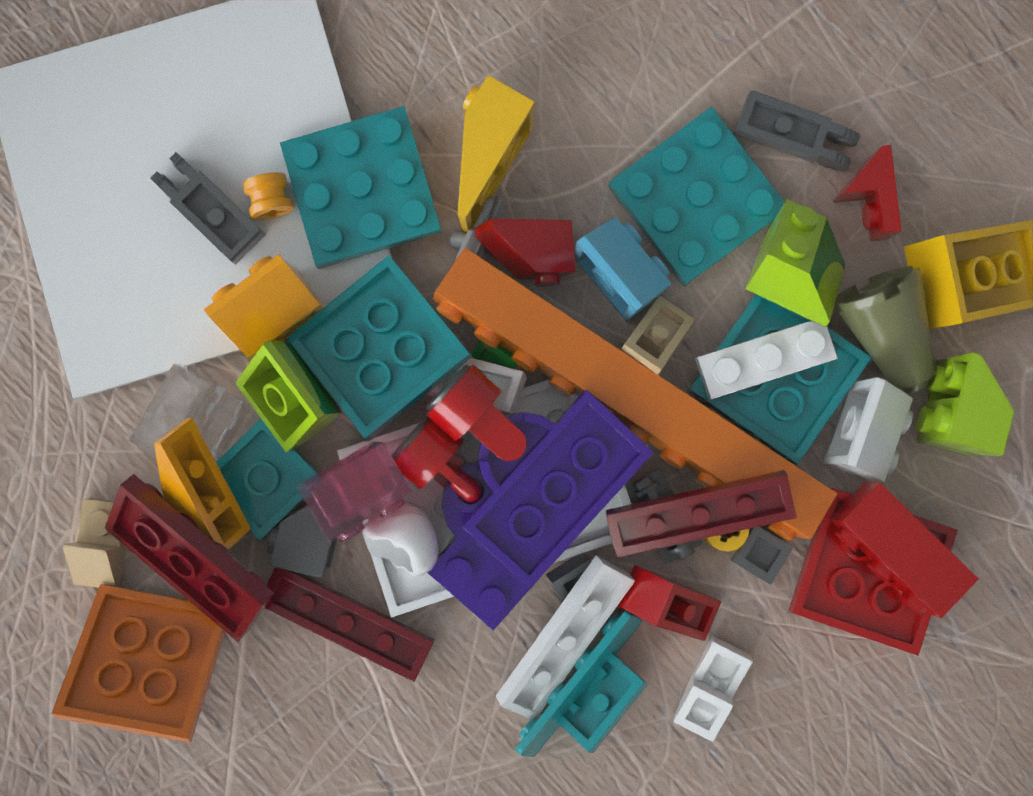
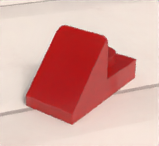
(877, 186)

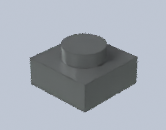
(762, 554)
(566, 575)

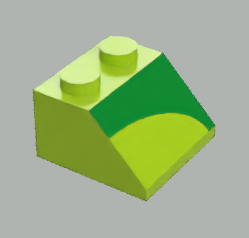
(799, 264)
(287, 394)

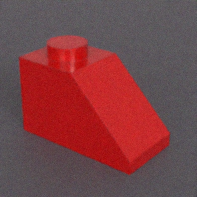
(531, 247)
(670, 604)

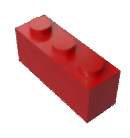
(902, 550)

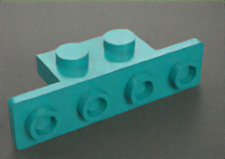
(594, 695)

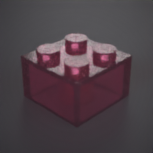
(354, 490)

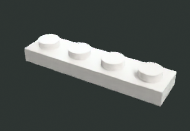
(565, 638)

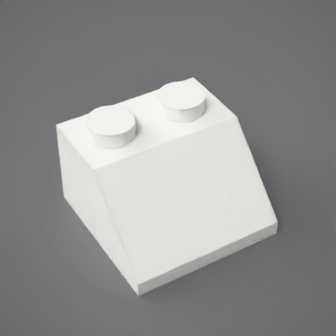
(869, 430)

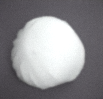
(404, 539)

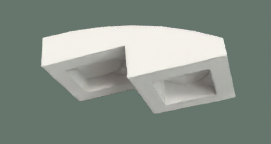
(711, 688)

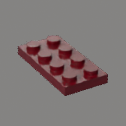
(187, 557)

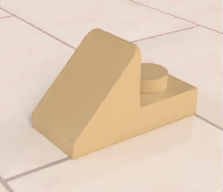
(658, 335)
(97, 554)

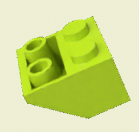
(965, 409)

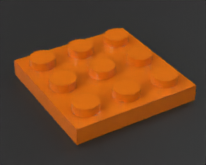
(141, 665)

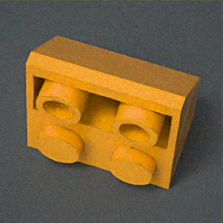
(264, 305)

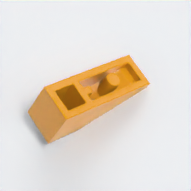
(196, 485)

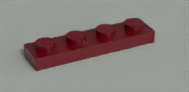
(701, 513)
(348, 623)

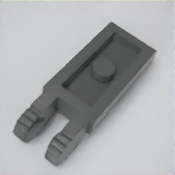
(794, 130)
(211, 211)

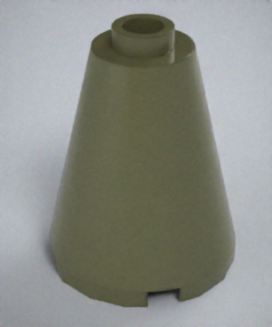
(892, 325)

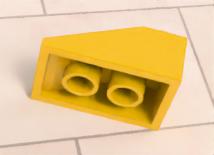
(493, 135)
(975, 273)

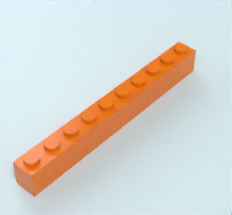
(641, 399)

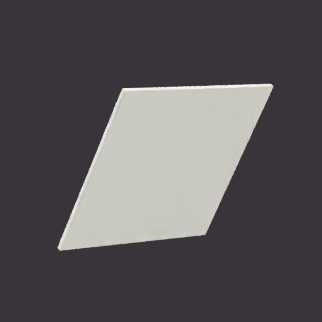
(102, 117)

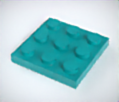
(360, 187)
(697, 196)
(379, 348)
(794, 407)

